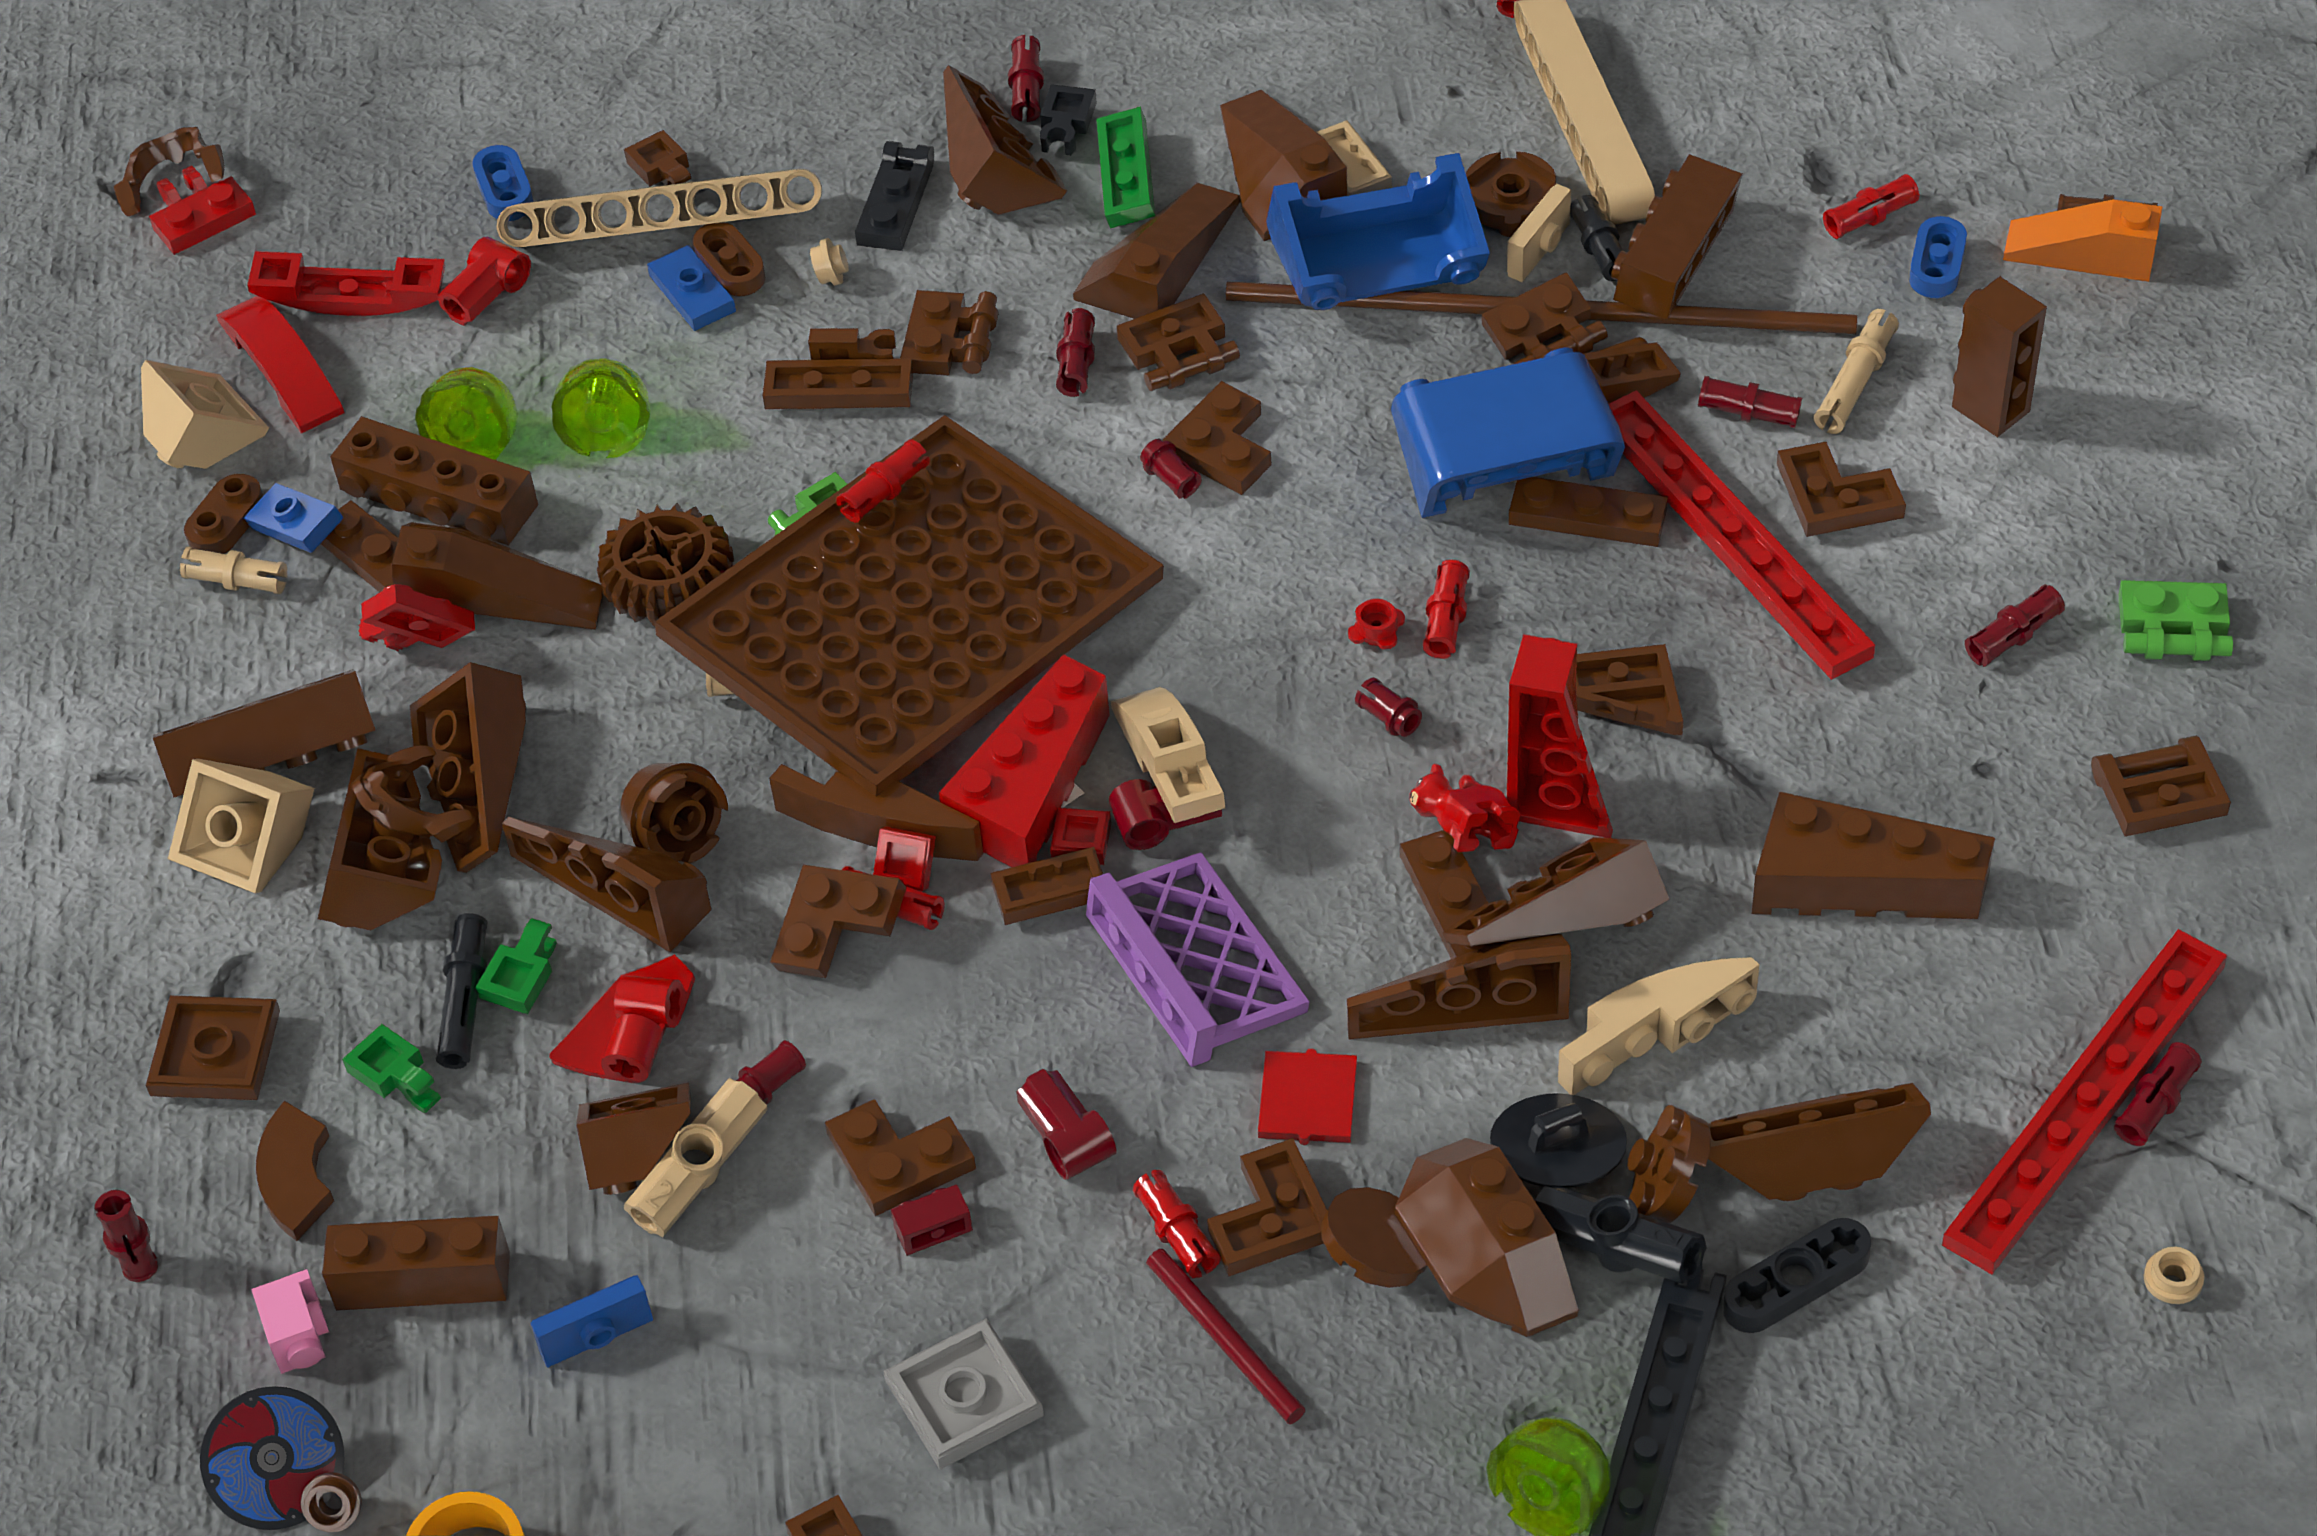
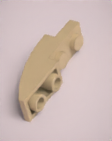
(1171, 751)
(1664, 1007)

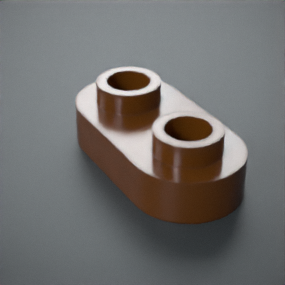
(730, 258)
(220, 516)

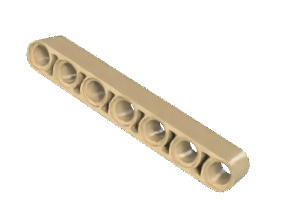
(1584, 109)
(638, 217)

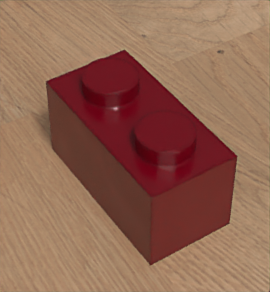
(931, 1219)

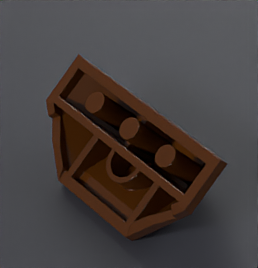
(1819, 1141)
(1486, 1237)

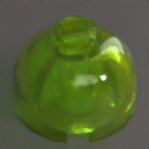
(601, 408)
(468, 411)
(1550, 1476)

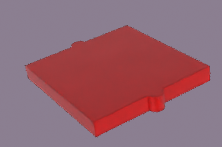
(1307, 1096)

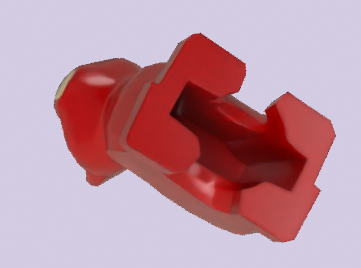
(1466, 810)

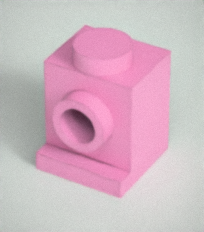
(292, 1320)

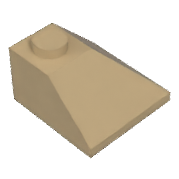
(194, 416)
(238, 822)

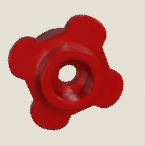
(1376, 624)

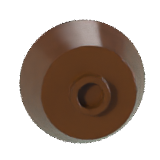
(674, 810)

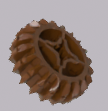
(661, 560)

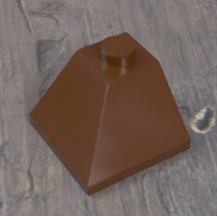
(629, 1134)

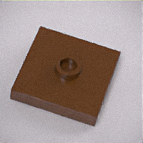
(213, 1047)

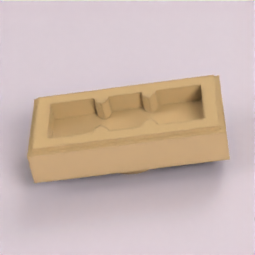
(1363, 168)
(1539, 232)

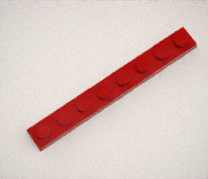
(1740, 539)
(2083, 1102)

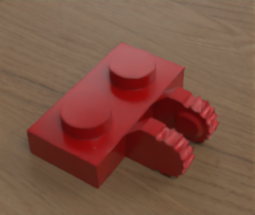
(201, 214)
(407, 616)

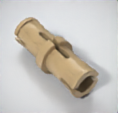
(233, 570)

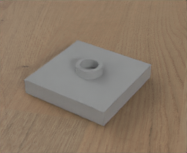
(963, 1393)

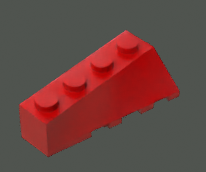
(1547, 756)

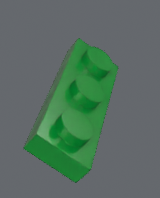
(1125, 167)

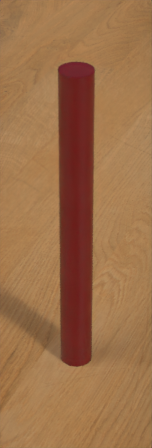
(1226, 1336)

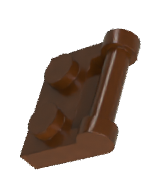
(2161, 797)

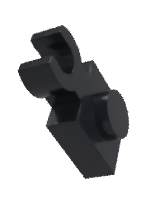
(1064, 113)

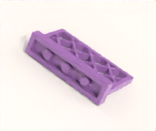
(1152, 963)

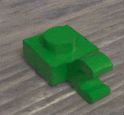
(519, 973)
(390, 1062)

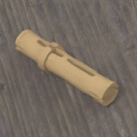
(1864, 356)

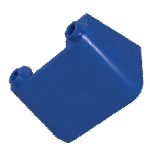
(1379, 237)
(1505, 427)

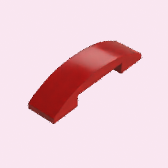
(345, 291)
(283, 361)

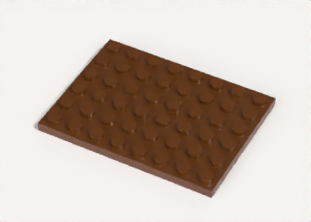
(918, 616)

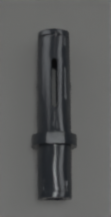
(462, 971)

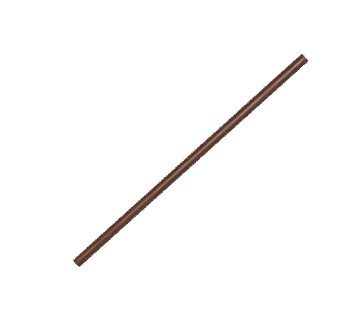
(1599, 309)

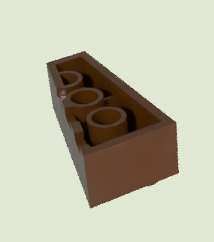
(1868, 863)

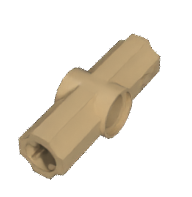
(675, 1181)

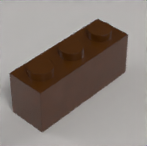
(1998, 356)
(416, 1263)

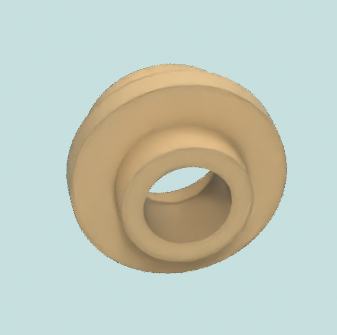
(2174, 1262)

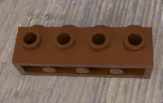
(1675, 236)
(434, 480)
(271, 730)

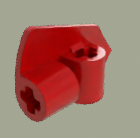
(628, 1023)

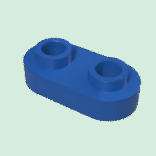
(501, 180)
(1938, 257)

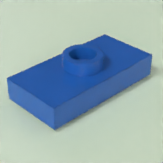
(691, 287)
(293, 517)
(592, 1321)

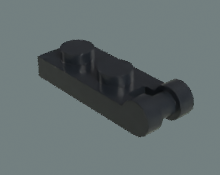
(894, 196)

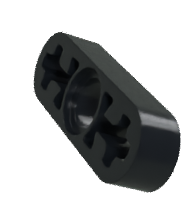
(1787, 1298)

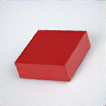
(1081, 830)
(905, 856)

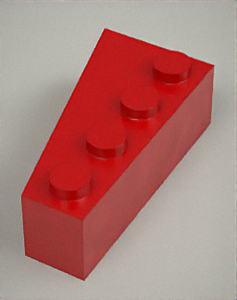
(1032, 762)

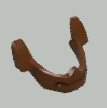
(167, 147)
(373, 796)

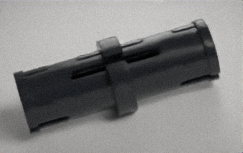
(1598, 234)

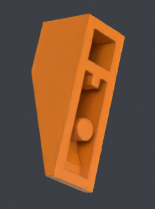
(2093, 238)

